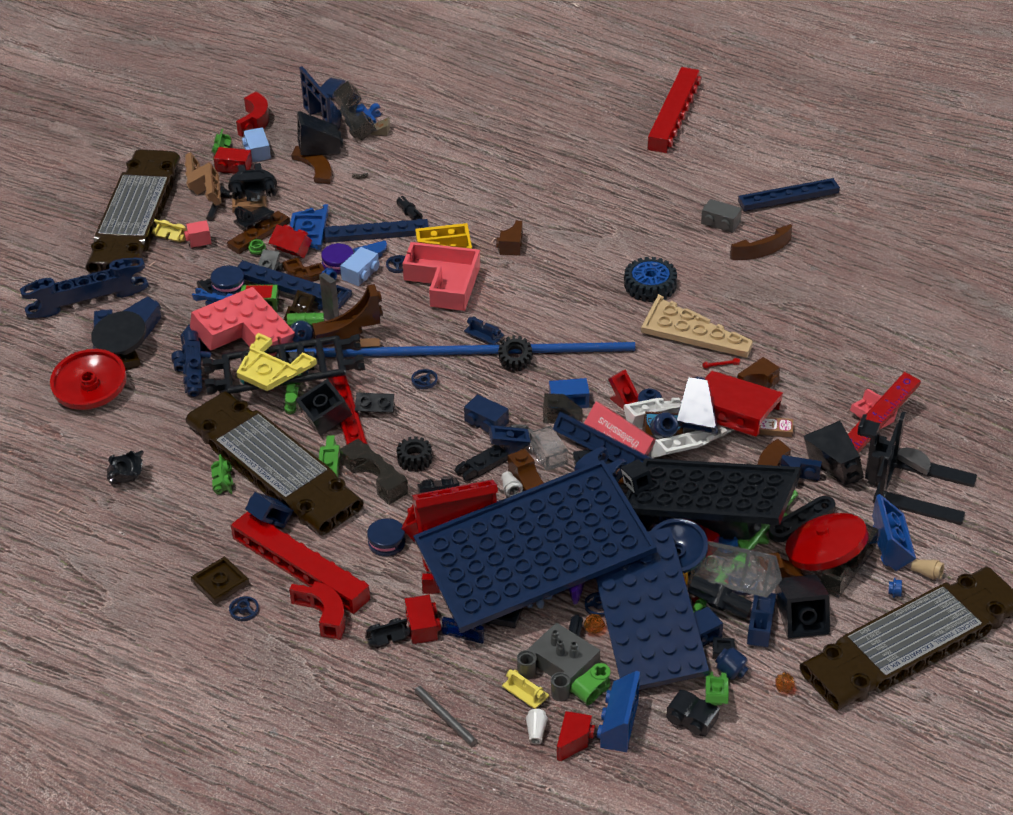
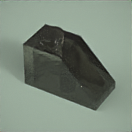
(558, 403)

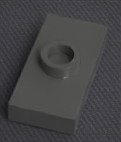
(269, 259)

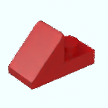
(624, 389)

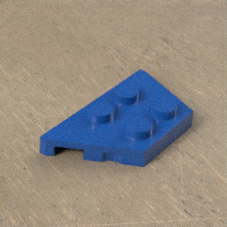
(311, 222)

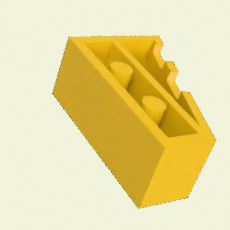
(448, 235)

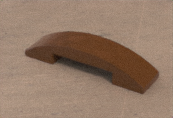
(746, 251)

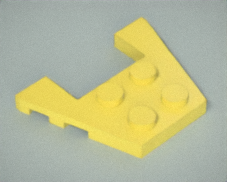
(268, 371)

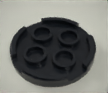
(119, 332)

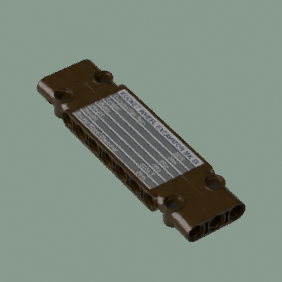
(133, 207)
(275, 462)
(909, 638)

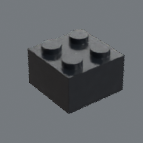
(324, 407)

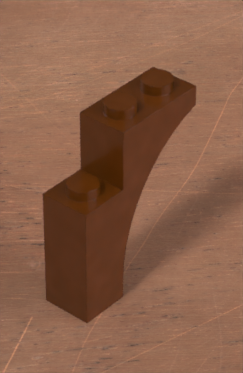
(363, 314)

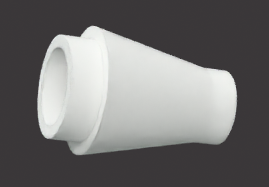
(510, 484)
(536, 725)

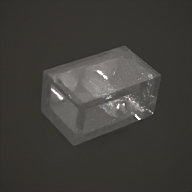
(548, 448)

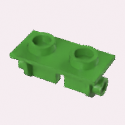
(221, 140)
(221, 476)

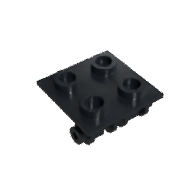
(248, 219)

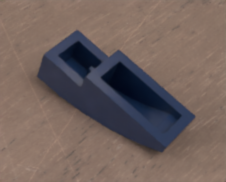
(761, 620)

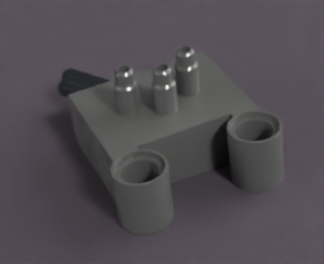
(561, 656)

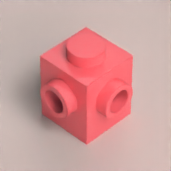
(198, 234)

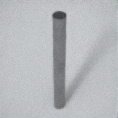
(446, 716)

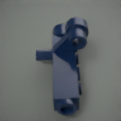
(189, 362)

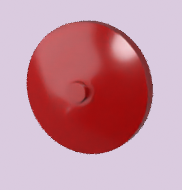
(88, 379)
(827, 541)

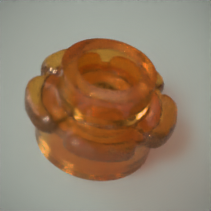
(594, 624)
(784, 682)

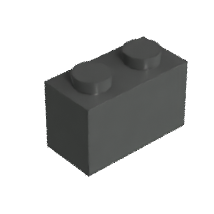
(721, 215)

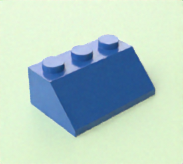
(893, 534)
(620, 713)

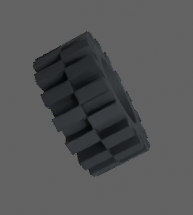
(511, 344)
(414, 461)

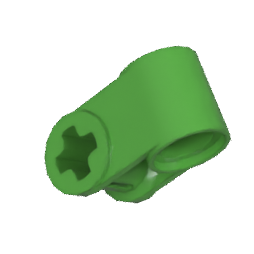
(592, 683)

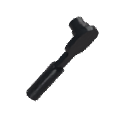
(224, 193)

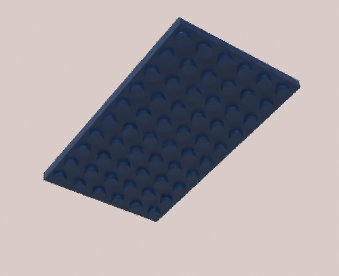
(533, 545)

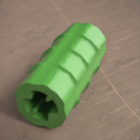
(309, 317)

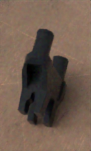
(252, 180)

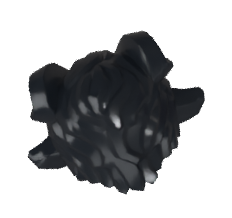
(124, 467)

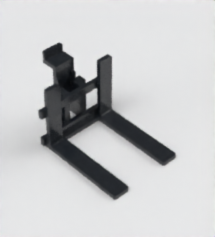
(883, 461)

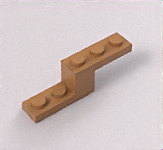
(203, 179)

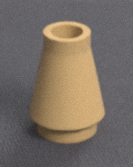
(930, 568)

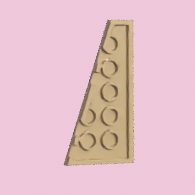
(689, 327)

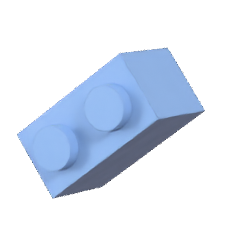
(258, 144)
(359, 266)

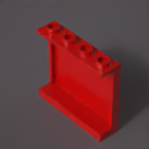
(741, 403)
(451, 503)

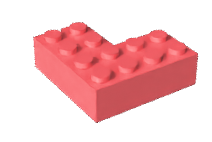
(447, 269)
(239, 317)

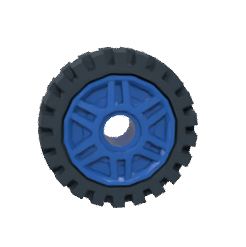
(649, 278)

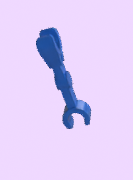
(203, 295)

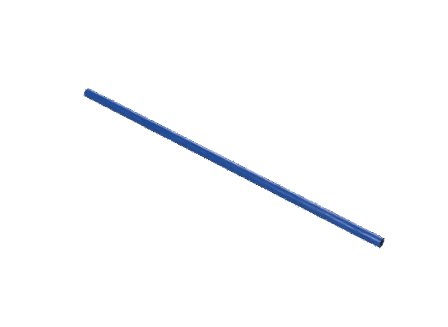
(477, 349)

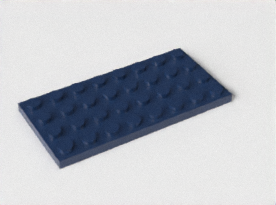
(653, 617)

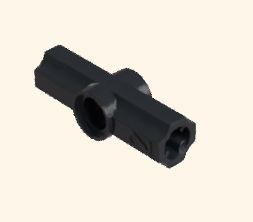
(719, 597)

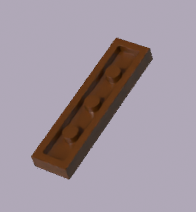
(258, 231)

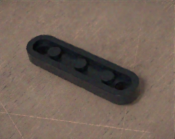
(792, 521)

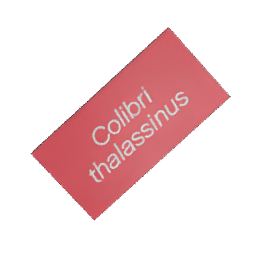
(619, 428)

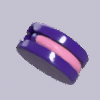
(335, 255)

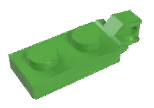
(330, 454)

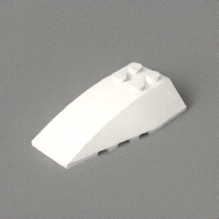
(635, 414)

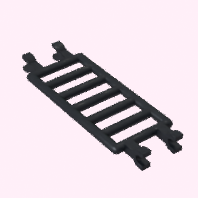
(226, 384)

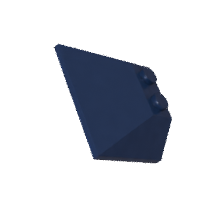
(317, 101)

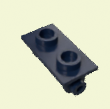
(485, 332)

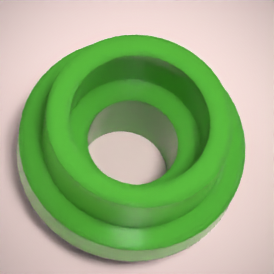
(256, 247)

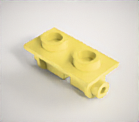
(164, 228)
(524, 689)

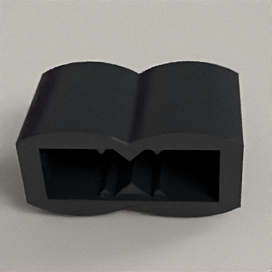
(692, 713)

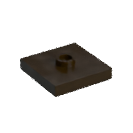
(220, 580)

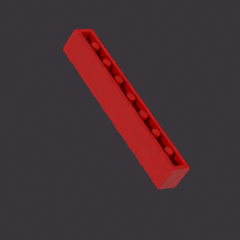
(674, 110)
(299, 560)

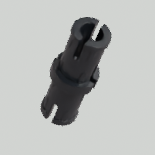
(409, 208)

